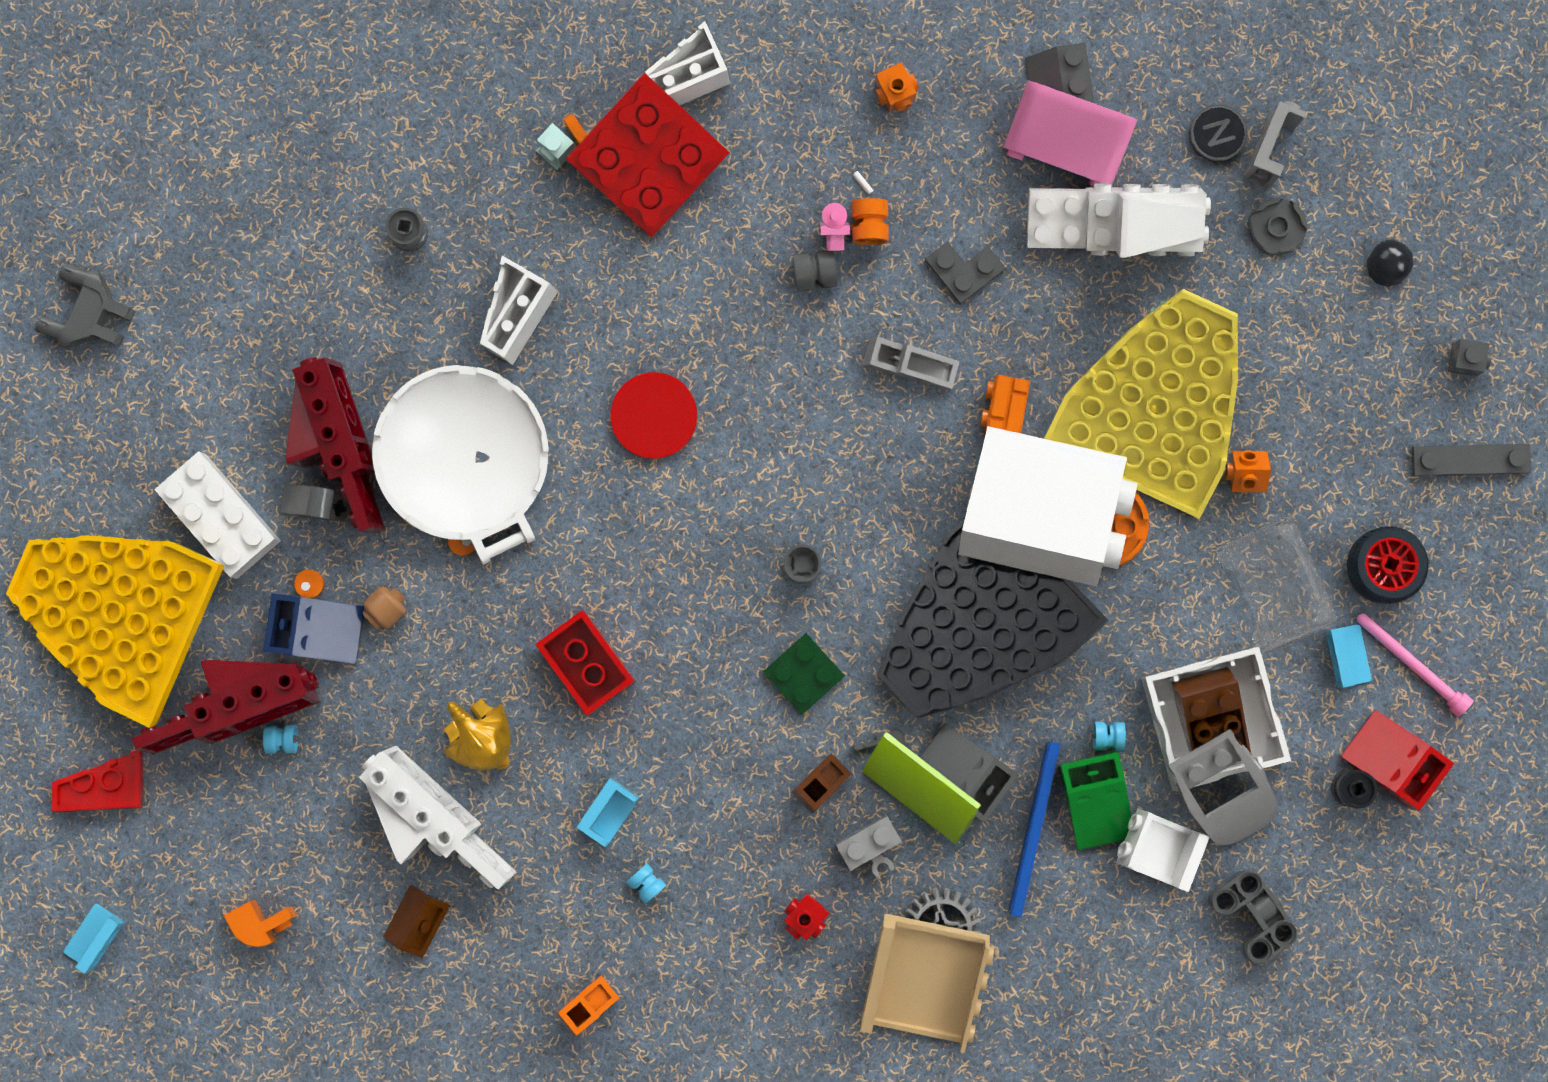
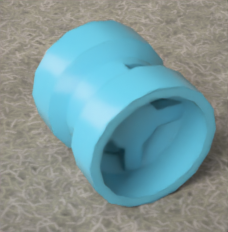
(1109, 736)
(277, 739)
(646, 883)

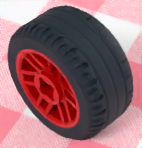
(1370, 555)

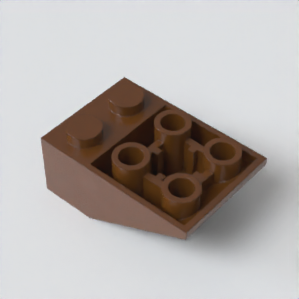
(1209, 707)

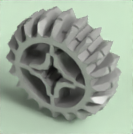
(937, 902)

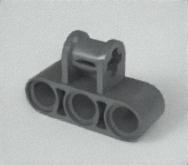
(313, 503)

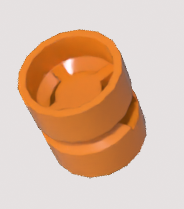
(870, 219)

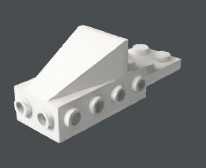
(1120, 219)
(420, 811)

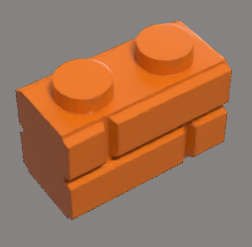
(1006, 404)

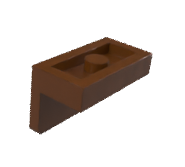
(416, 921)

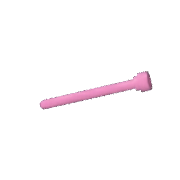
(1457, 702)

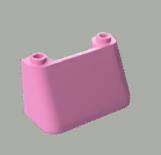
(1069, 133)

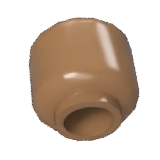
(384, 607)

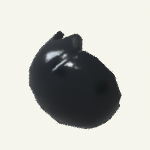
(1390, 263)

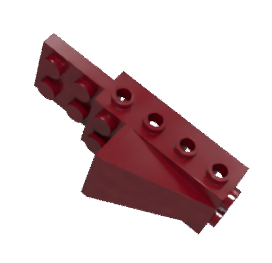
(330, 431)
(240, 700)

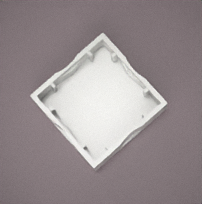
(1262, 724)

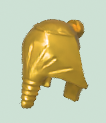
(480, 742)

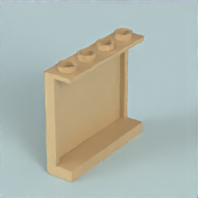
(927, 979)

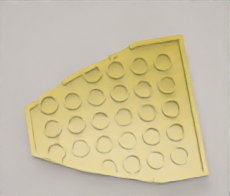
(1162, 401)

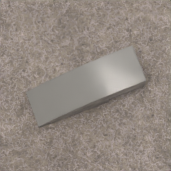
(910, 362)

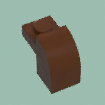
(821, 783)

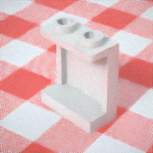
(1162, 849)

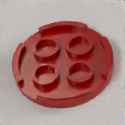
(654, 415)

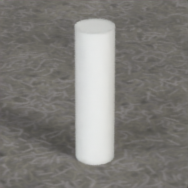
(867, 188)

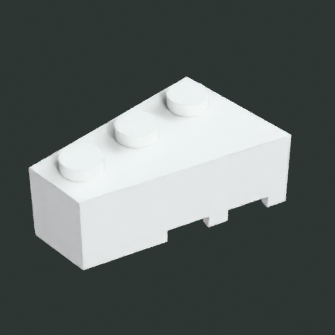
(691, 68)
(515, 310)

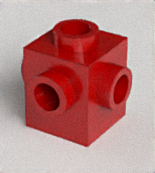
(808, 906)

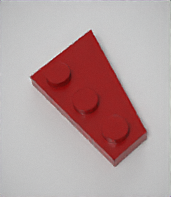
(104, 787)

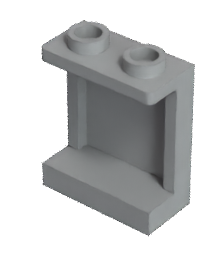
(1260, 168)

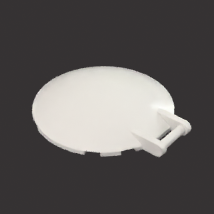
(429, 449)

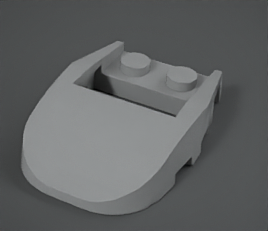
(1240, 815)

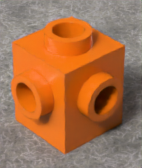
(896, 78)
(1248, 471)

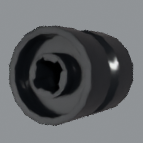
(1354, 788)

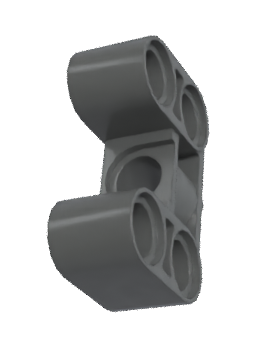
(1264, 908)

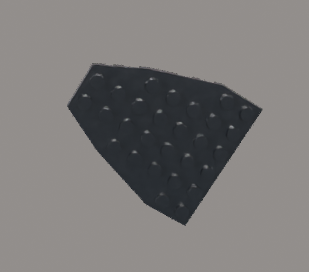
(981, 630)

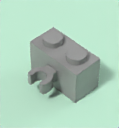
(869, 845)

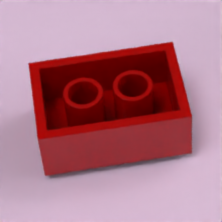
(585, 663)

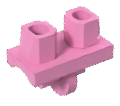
(834, 226)

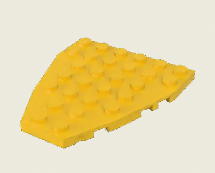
(116, 613)

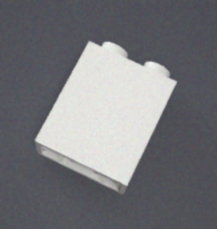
(1046, 507)

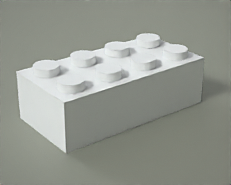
(217, 515)

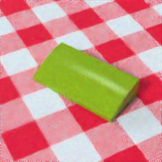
(921, 788)

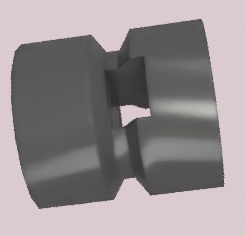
(406, 229)
(815, 270)
(802, 564)

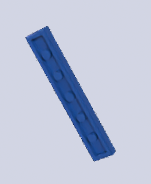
(1034, 829)

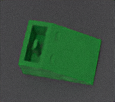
(1096, 799)

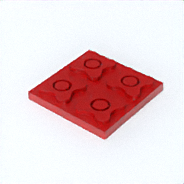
(647, 155)

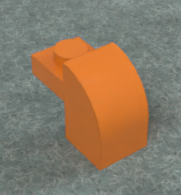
(251, 926)
(587, 1006)

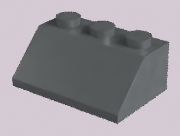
(1063, 69)

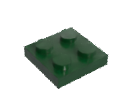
(803, 673)

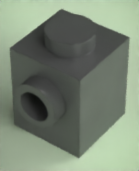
(1469, 357)

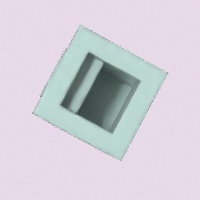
(554, 146)

